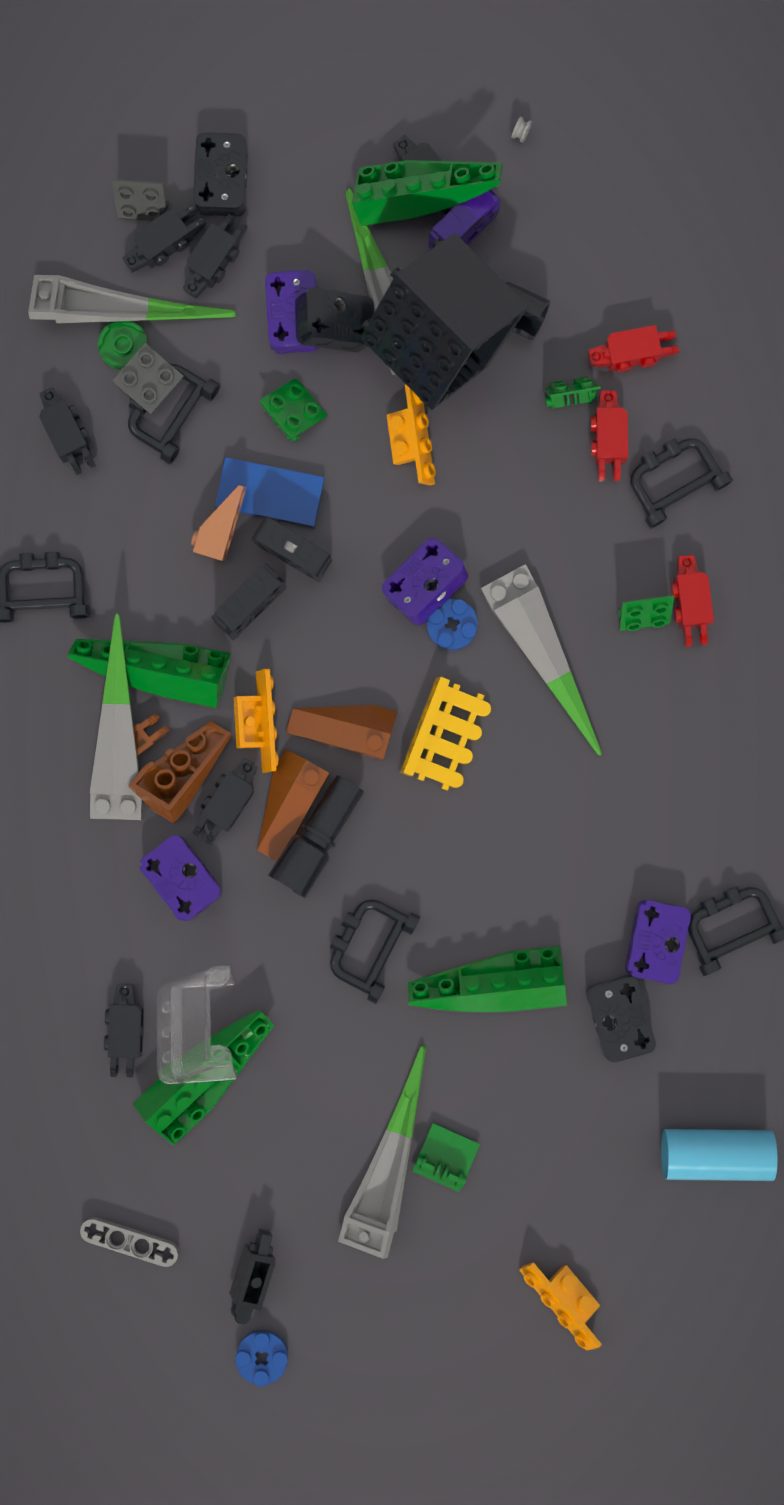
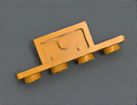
(410, 438)
(255, 721)
(568, 1301)

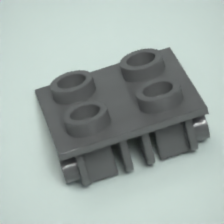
(139, 199)
(147, 378)

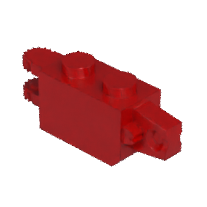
(632, 348)
(610, 435)
(692, 600)

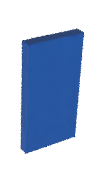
(272, 491)

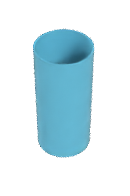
(719, 1154)

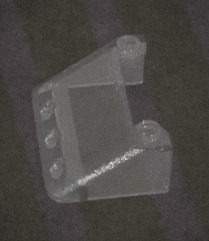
(185, 1030)

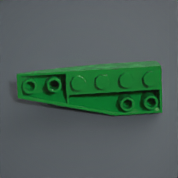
(419, 188)

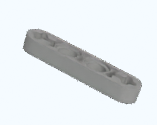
(131, 1236)

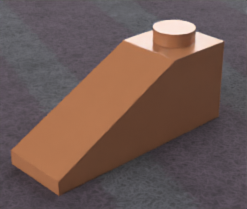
(218, 530)

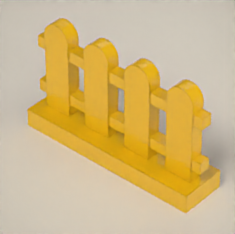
(443, 720)

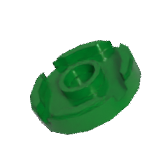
(120, 342)

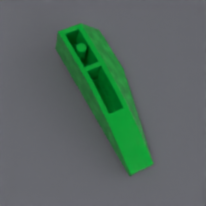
(162, 668)
(495, 984)
(178, 1107)

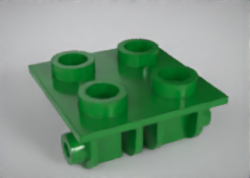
(582, 385)
(293, 409)
(645, 613)
(446, 1157)

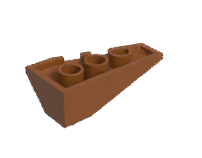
(351, 728)
(177, 776)
(289, 800)

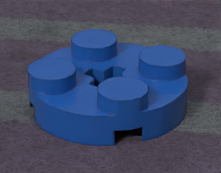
(465, 630)
(246, 1357)

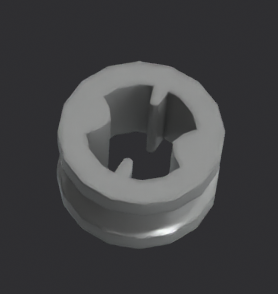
(521, 129)

